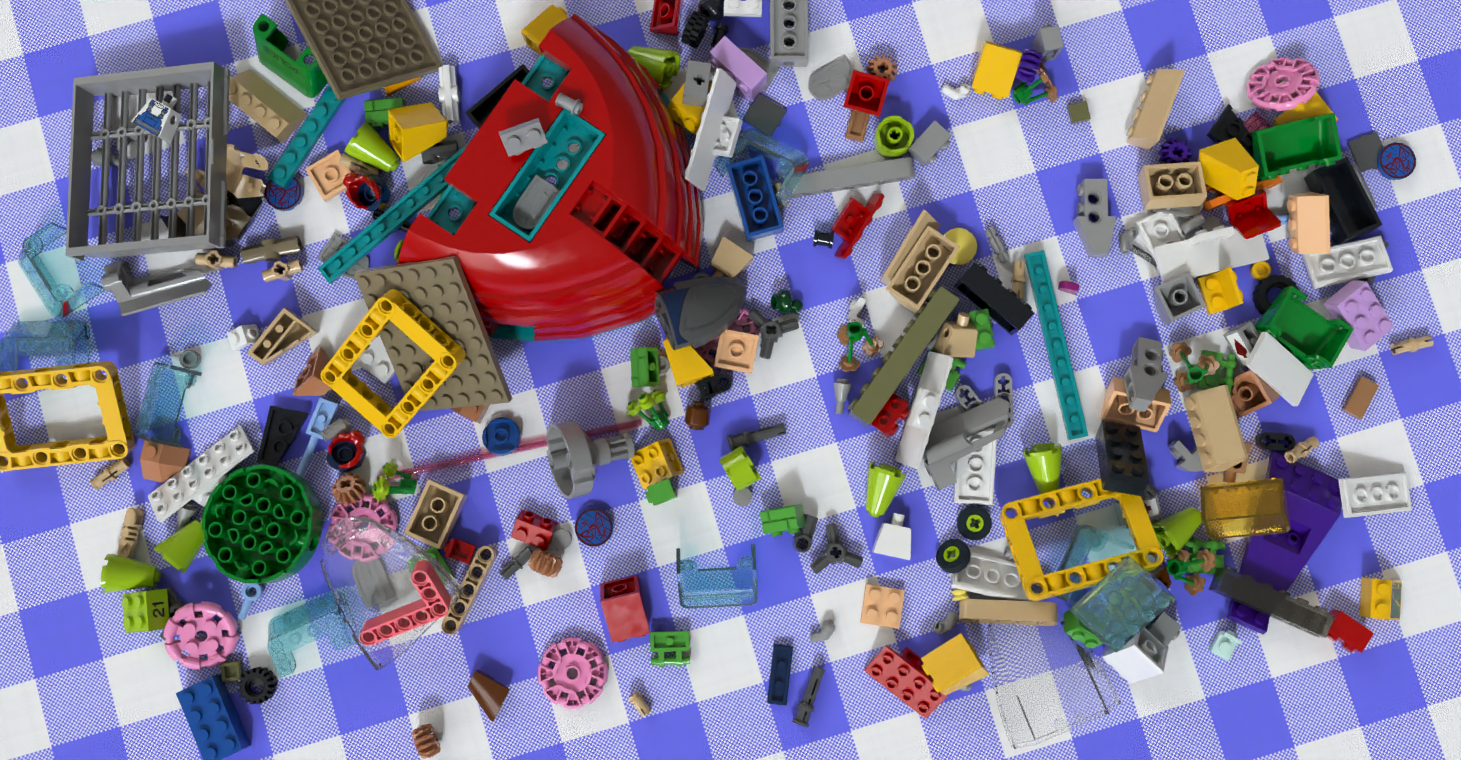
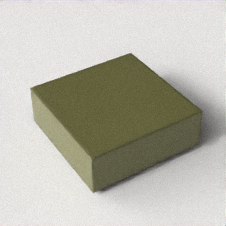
(1078, 112)
(231, 670)

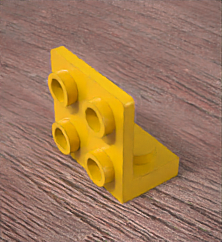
(1220, 291)
(656, 463)

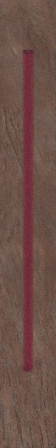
(521, 448)

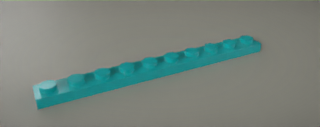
(388, 222)
(1056, 345)

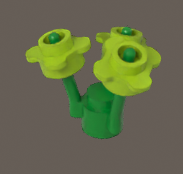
(646, 401)
(382, 488)

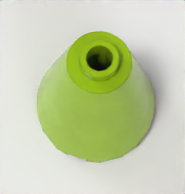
(659, 62)
(372, 149)
(1044, 465)
(882, 487)
(1176, 530)
(182, 546)
(127, 574)

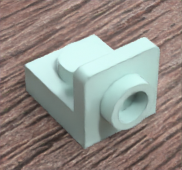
(1224, 644)

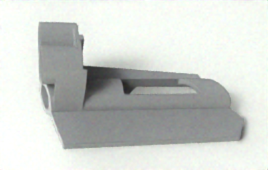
(148, 291)
(950, 443)

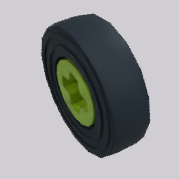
(964, 522)
(951, 564)

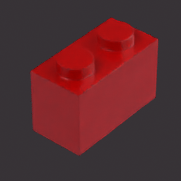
(1348, 632)

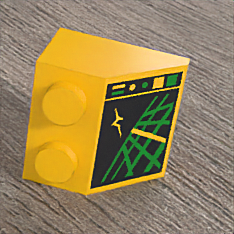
(1380, 598)

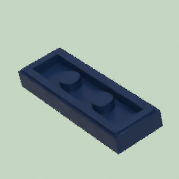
(780, 674)

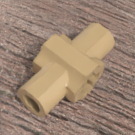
(208, 259)
(290, 269)

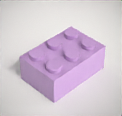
(744, 71)
(1362, 311)

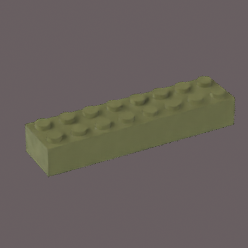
(905, 353)

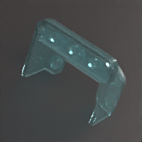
(59, 338)
(304, 626)

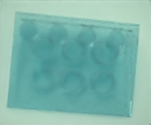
(1122, 603)

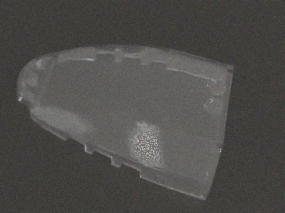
(371, 576)
(1045, 681)

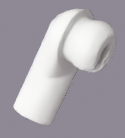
(958, 93)

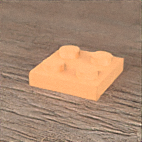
(328, 175)
(736, 351)
(882, 606)

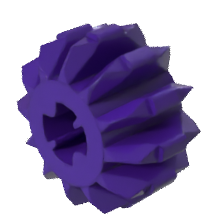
(1028, 65)
(1174, 146)

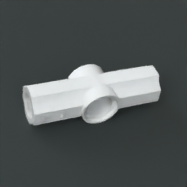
(449, 94)

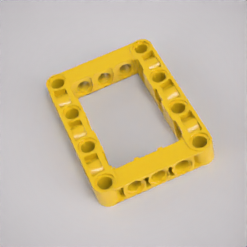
(418, 328)
(68, 451)
(1090, 573)

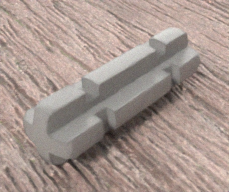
(997, 244)

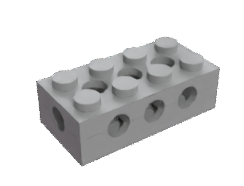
(780, 35)

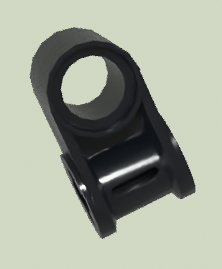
(712, 387)

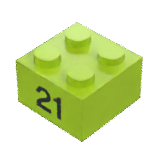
(145, 610)

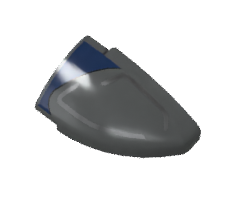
(699, 309)

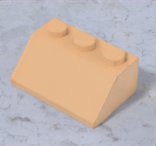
(1309, 223)
(1117, 407)

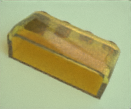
(1245, 508)

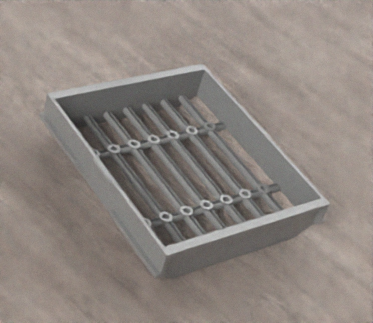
(215, 198)

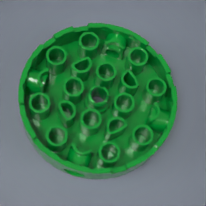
(257, 498)

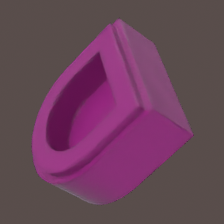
(1068, 287)

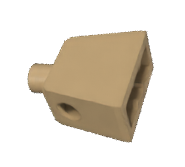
(730, 259)
(957, 338)

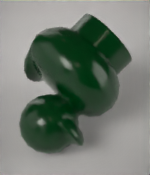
(784, 303)

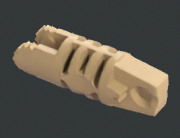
(131, 529)

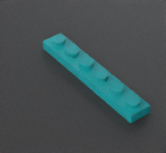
(305, 139)

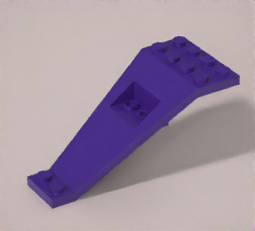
(1276, 558)

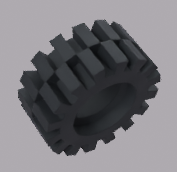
(695, 29)
(245, 688)

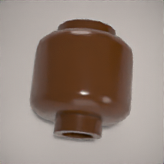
(697, 415)

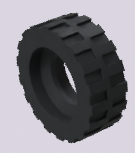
(1261, 290)

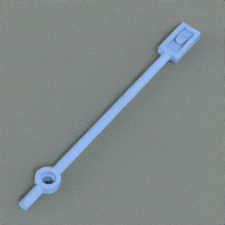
(321, 418)

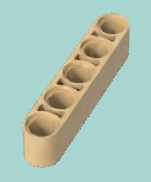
(477, 583)
(1008, 612)

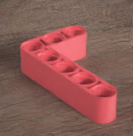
(413, 611)

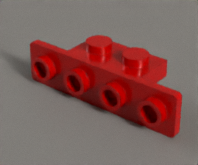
(853, 221)

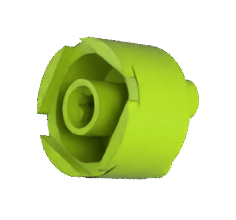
(900, 129)
(739, 468)

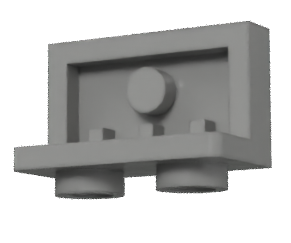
(523, 137)

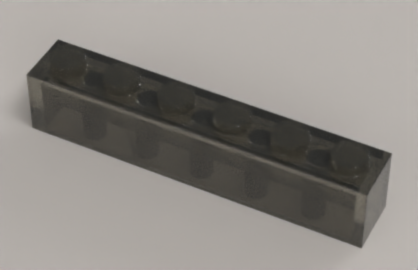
(1271, 602)

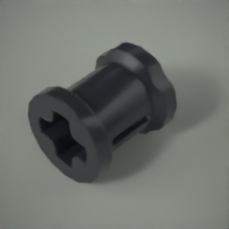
(823, 239)

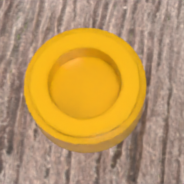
(1260, 270)

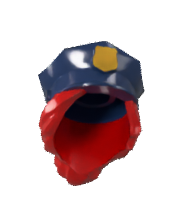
(366, 191)
(346, 451)

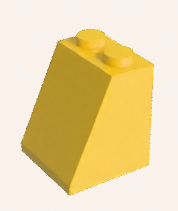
(540, 26)
(995, 70)
(1313, 107)
(686, 115)
(415, 129)
(1229, 169)
(687, 365)
(953, 665)

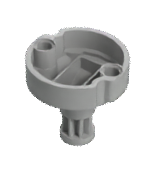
(576, 456)

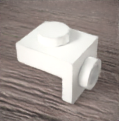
(855, 308)
(243, 336)

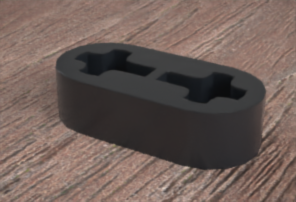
(1275, 445)

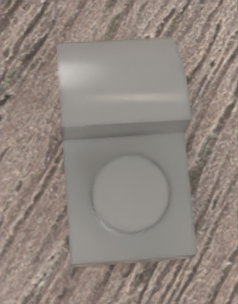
(1188, 461)

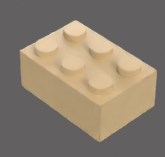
(1172, 185)
(435, 514)

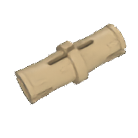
(347, 160)
(1019, 278)
(1411, 344)
(1301, 449)
(110, 473)

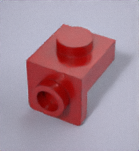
(460, 550)

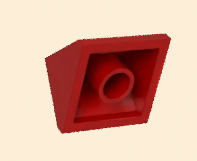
(666, 17)
(866, 93)

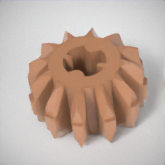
(877, 63)
(348, 489)
(545, 563)
(426, 741)

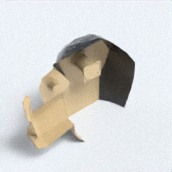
(244, 197)

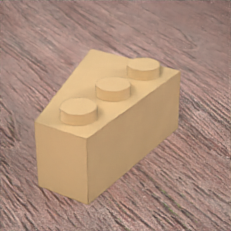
(281, 337)

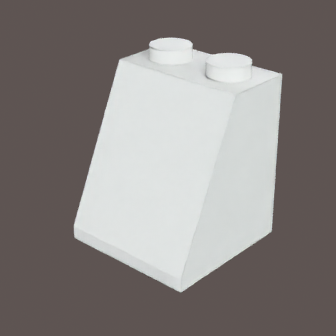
(1139, 658)

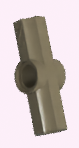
(271, 249)

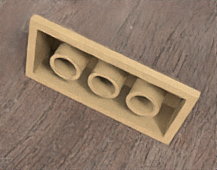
(265, 105)
(1155, 107)
(913, 236)
(922, 269)
(1215, 429)

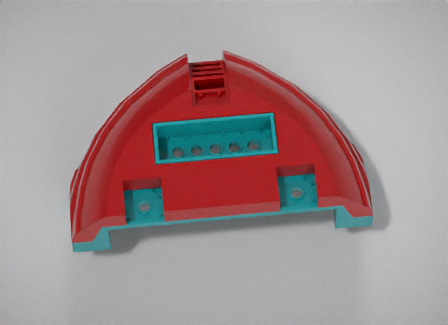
(620, 206)

